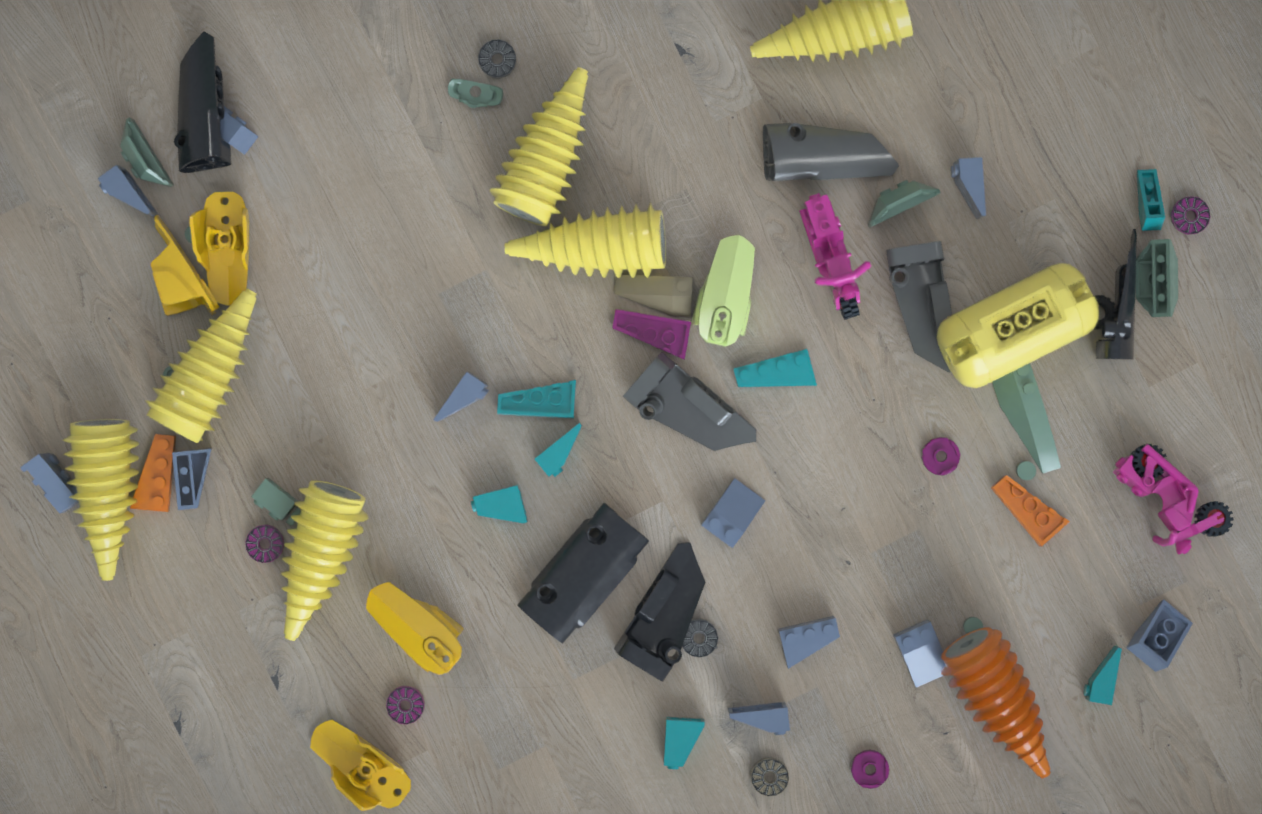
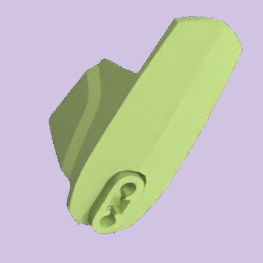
(726, 292)

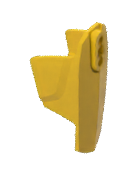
(222, 246)
(177, 279)
(415, 626)
(358, 767)

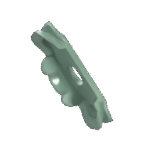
(489, 95)

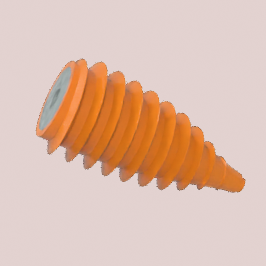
(998, 692)

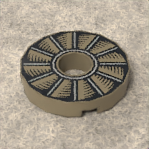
(778, 784)

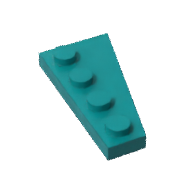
(784, 370)
(546, 401)

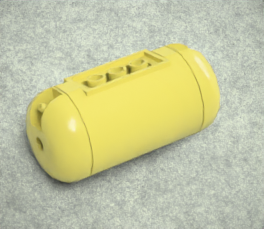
(1017, 325)

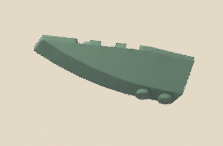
(1024, 408)

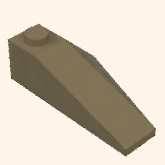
(662, 293)

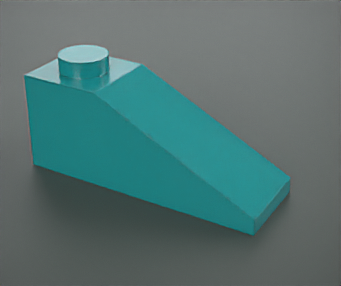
(1150, 200)
(556, 455)
(1103, 680)

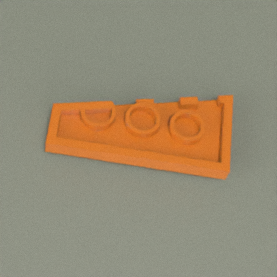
(156, 478)
(1033, 515)

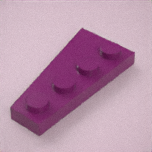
(660, 332)

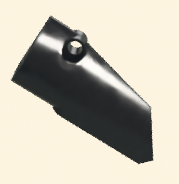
(201, 110)
(1123, 328)
(664, 615)

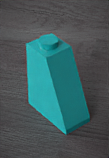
(501, 504)
(680, 739)

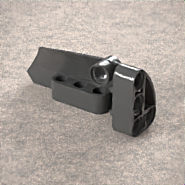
(822, 153)
(921, 296)
(688, 406)

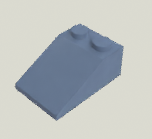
(970, 182)
(121, 185)
(466, 393)
(733, 513)
(1160, 636)
(921, 652)
(768, 717)

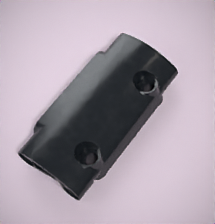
(583, 573)

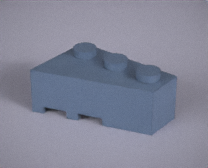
(235, 132)
(189, 475)
(52, 481)
(807, 638)

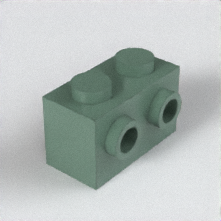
(274, 499)

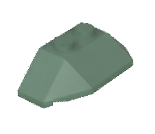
(141, 156)
(899, 200)
(1157, 278)

